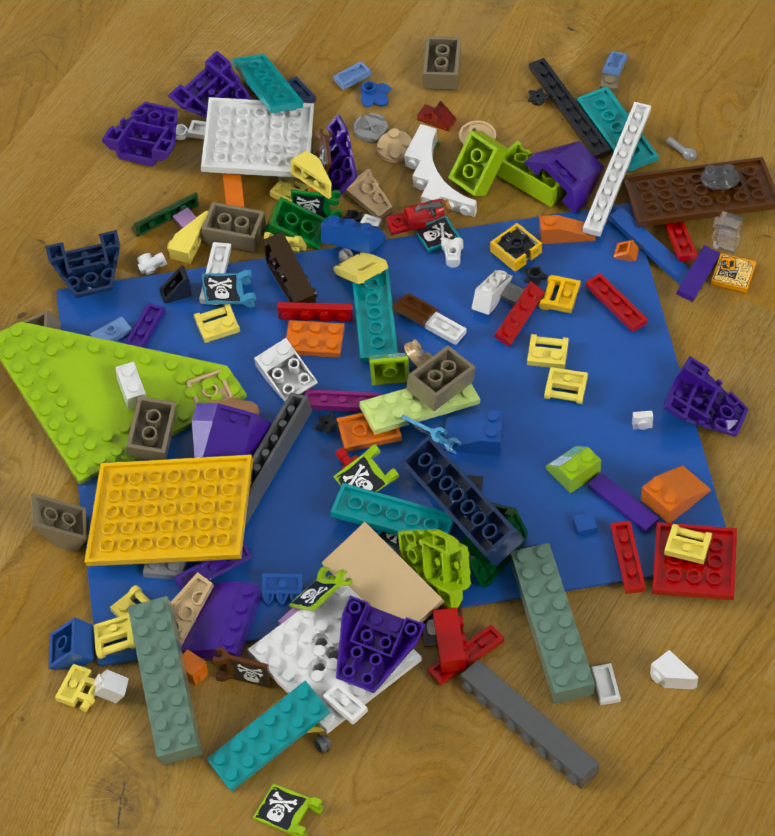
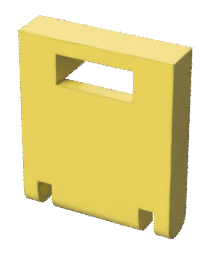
(357, 268)

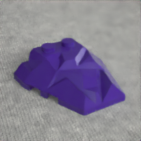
(214, 81)
(145, 135)
(342, 170)
(703, 401)

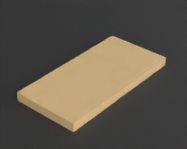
(382, 576)

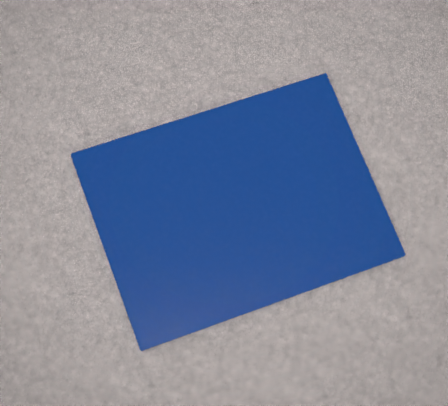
(293, 519)

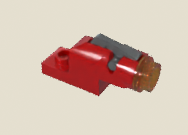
(418, 215)

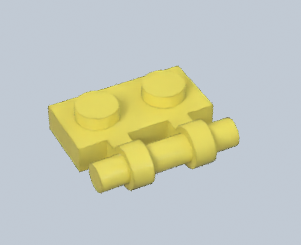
(283, 189)
(73, 687)

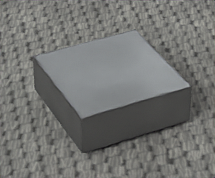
(511, 293)

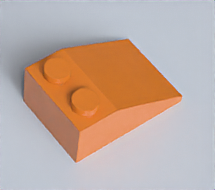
(673, 493)

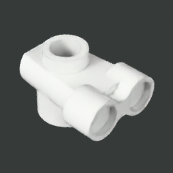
(452, 251)
(148, 264)

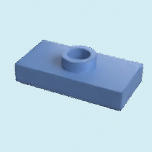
(615, 63)
(352, 75)
(113, 331)

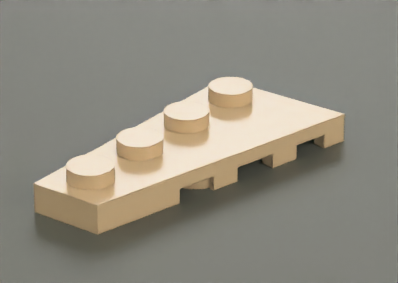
(189, 603)

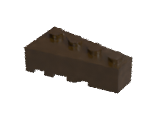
(287, 270)

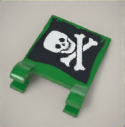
(317, 202)

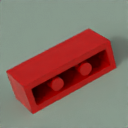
(450, 640)

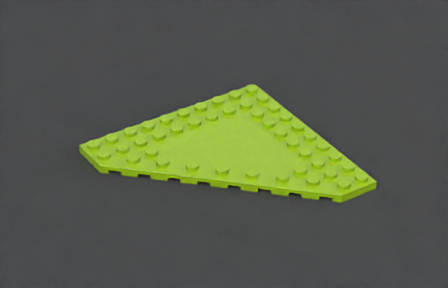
(77, 395)

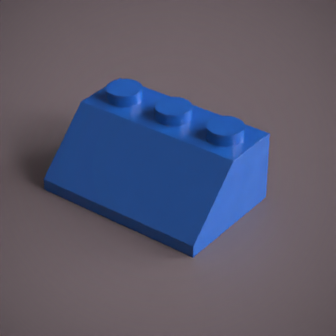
(351, 234)

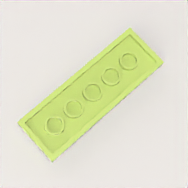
(385, 411)

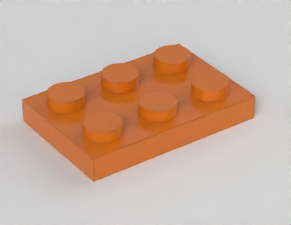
(316, 338)
(358, 435)

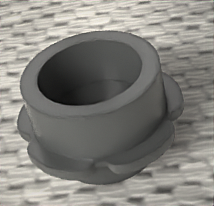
(322, 743)

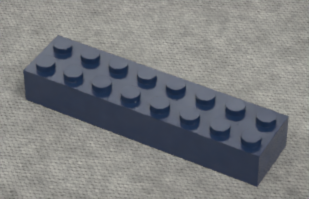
(462, 501)

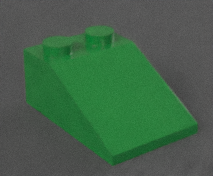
(295, 221)

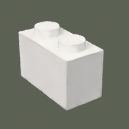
(130, 384)

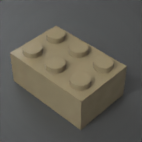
(442, 62)
(234, 226)
(440, 378)
(151, 429)

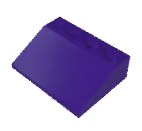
(224, 620)

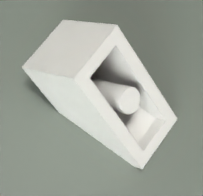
(673, 673)

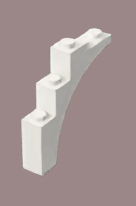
(426, 178)

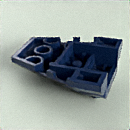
(88, 268)

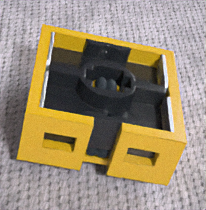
(515, 247)

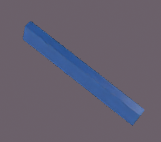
(649, 245)

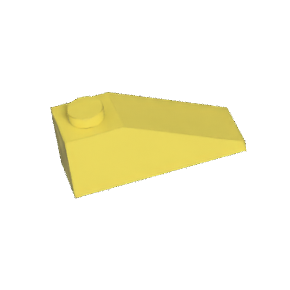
(311, 171)
(187, 240)

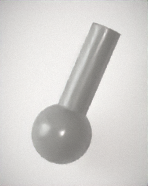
(689, 154)

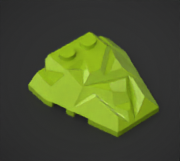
(438, 561)

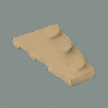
(367, 193)

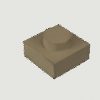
(611, 81)

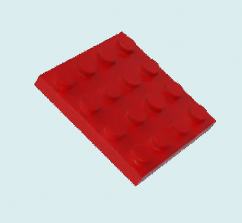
(690, 579)

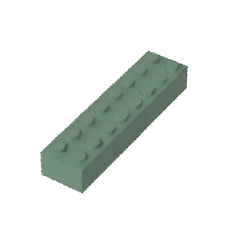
(552, 623)
(165, 680)

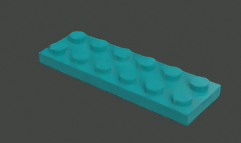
(267, 83)
(609, 120)
(375, 317)
(386, 512)
(268, 736)

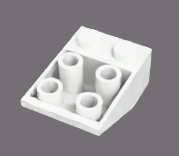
(284, 370)

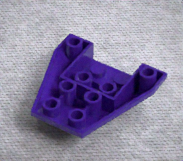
(572, 168)
(226, 431)
(373, 644)

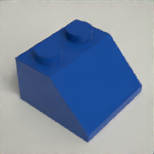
(71, 645)

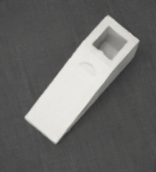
(488, 292)

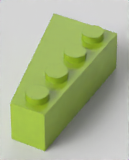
(517, 173)

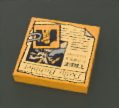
(733, 273)

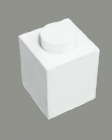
(110, 686)

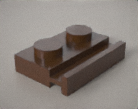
(415, 309)

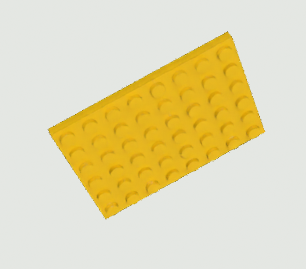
(169, 511)

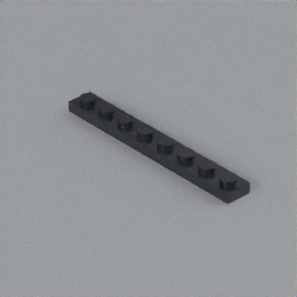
(569, 108)

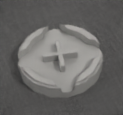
(370, 127)

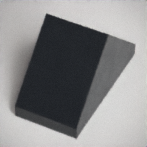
(176, 287)

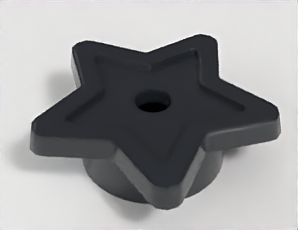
(537, 97)
(354, 214)
(534, 271)
(331, 423)

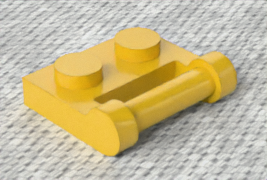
(565, 297)

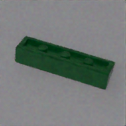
(164, 215)

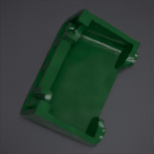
(481, 569)

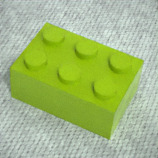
(478, 163)

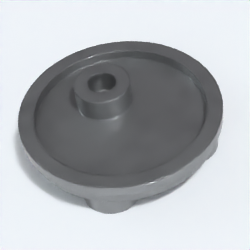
(720, 177)

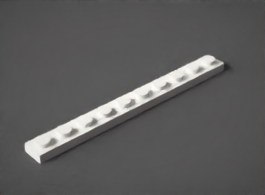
(616, 169)

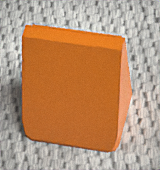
(626, 251)

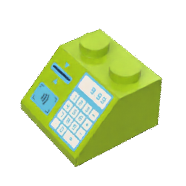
(389, 368)
(575, 467)

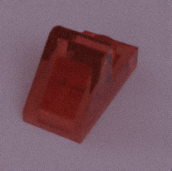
(437, 116)

